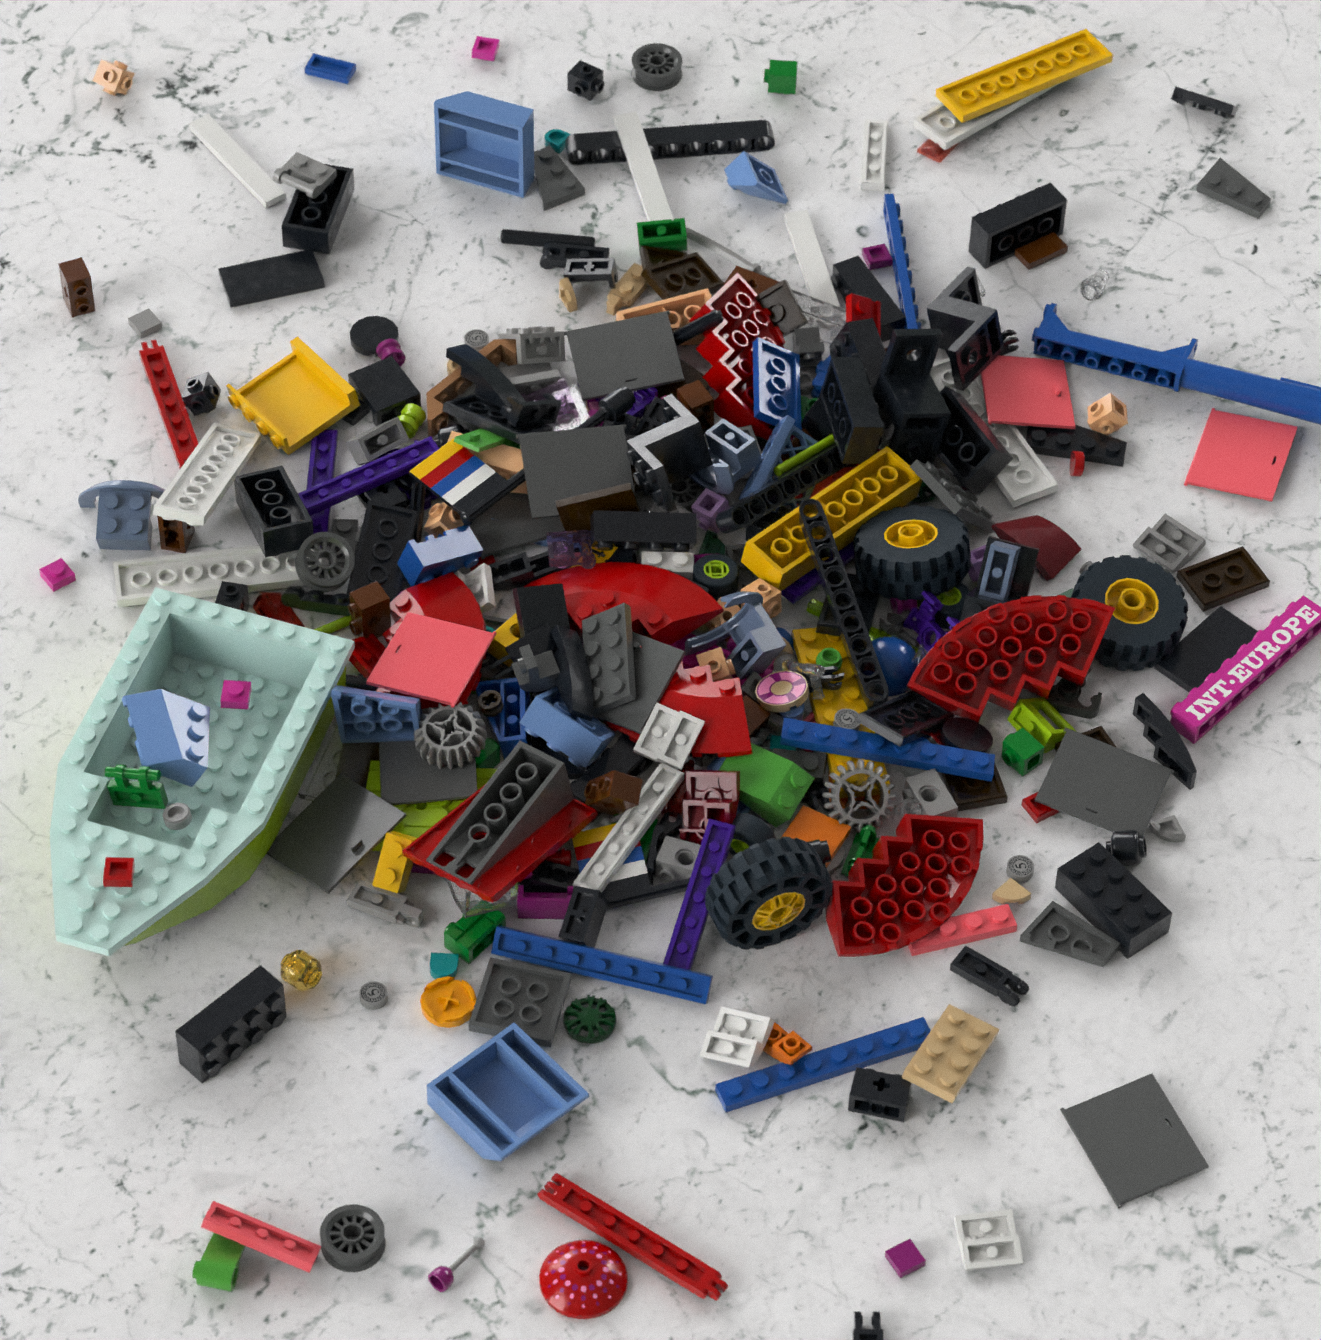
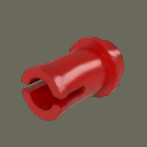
(561, 857)

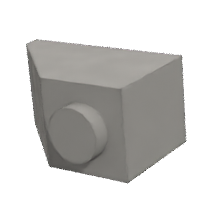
(377, 441)

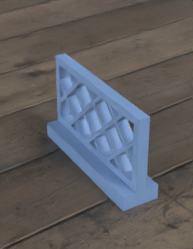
(772, 456)

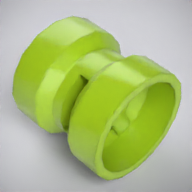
(411, 419)

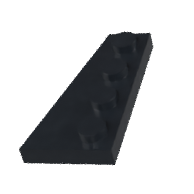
(1061, 443)

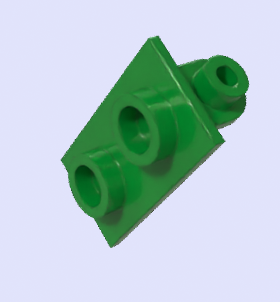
(861, 847)

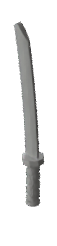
(724, 252)

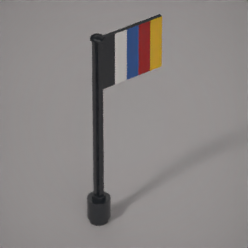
(473, 486)
(632, 880)

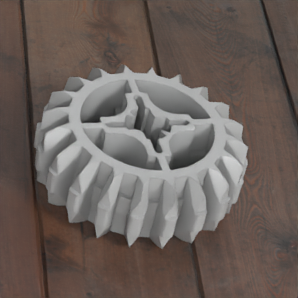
(455, 741)
(866, 786)

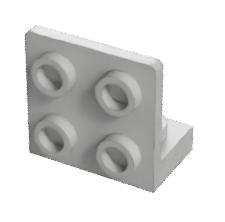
(537, 344)
(531, 377)

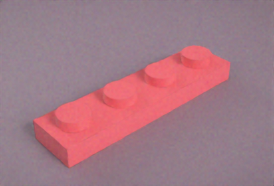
(967, 929)
(261, 1236)

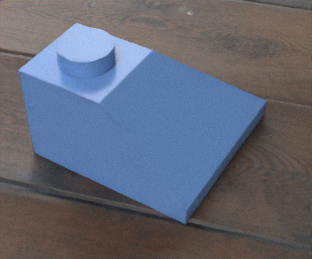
(755, 178)

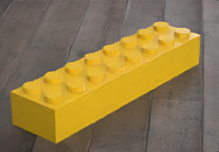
(878, 484)

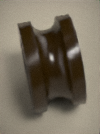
(494, 701)

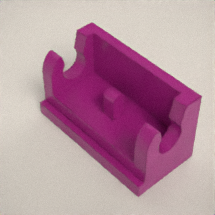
(542, 905)

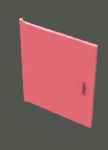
(1027, 392)
(1239, 455)
(432, 659)

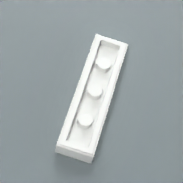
(874, 155)

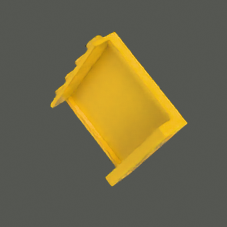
(295, 398)

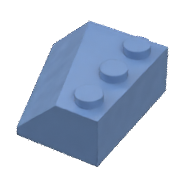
(374, 715)
(564, 732)
(170, 734)

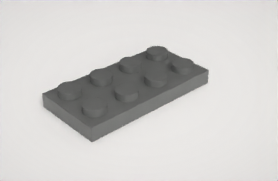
(610, 657)

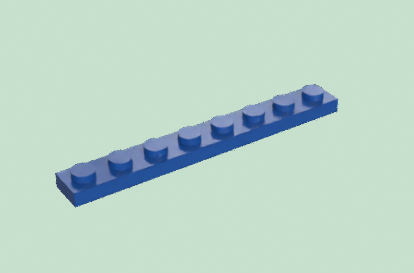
(900, 263)
(877, 748)
(602, 964)
(822, 1065)

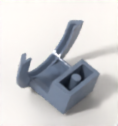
(732, 457)
(122, 513)
(752, 632)

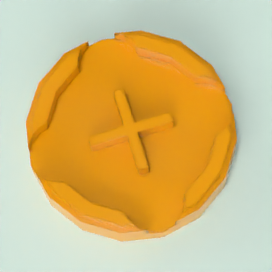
(448, 1002)

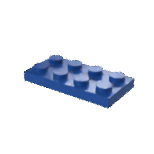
(776, 383)

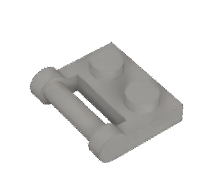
(305, 175)

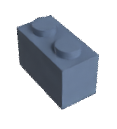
(999, 570)

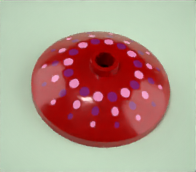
(583, 1292)

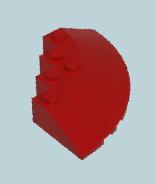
(730, 351)
(442, 599)
(660, 601)
(1011, 650)
(715, 703)
(906, 886)

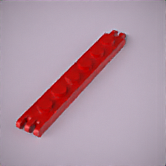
(168, 401)
(633, 1237)

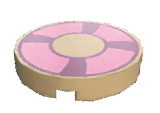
(781, 691)

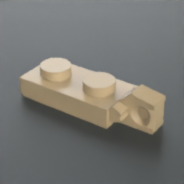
(627, 290)

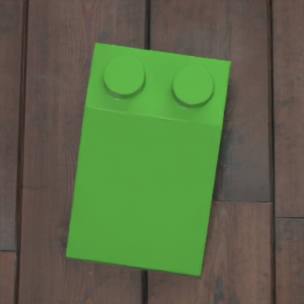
(769, 783)

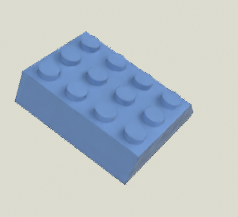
(485, 142)
(503, 1094)

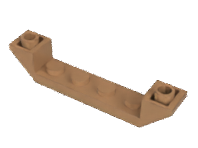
(454, 384)

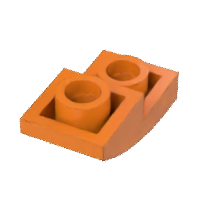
(786, 1046)

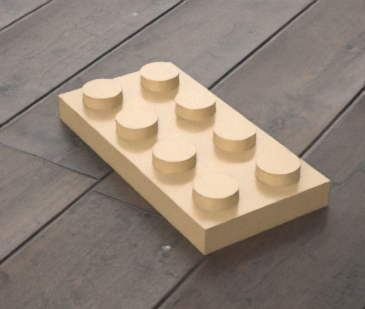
(950, 1053)

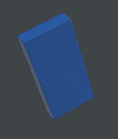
(330, 68)

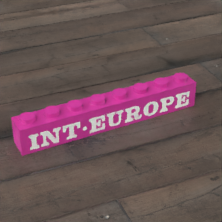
(1246, 670)

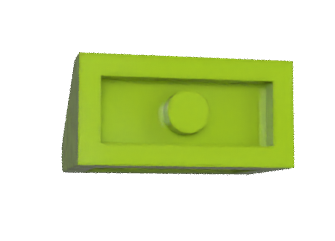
(1026, 716)

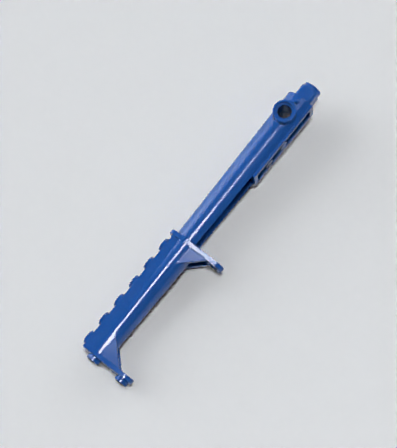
(1175, 370)

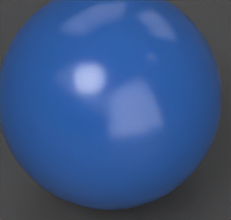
(895, 661)

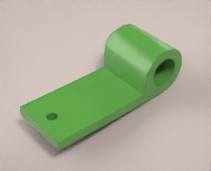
(482, 439)
(219, 1264)

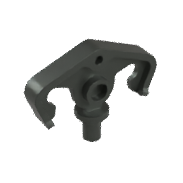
(1065, 699)

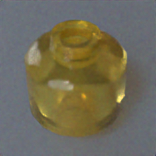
(301, 970)

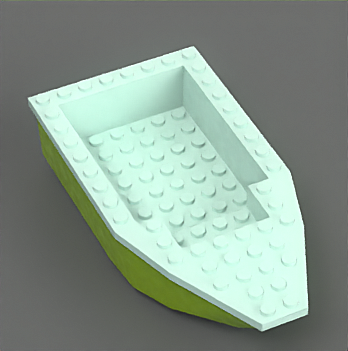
(235, 805)

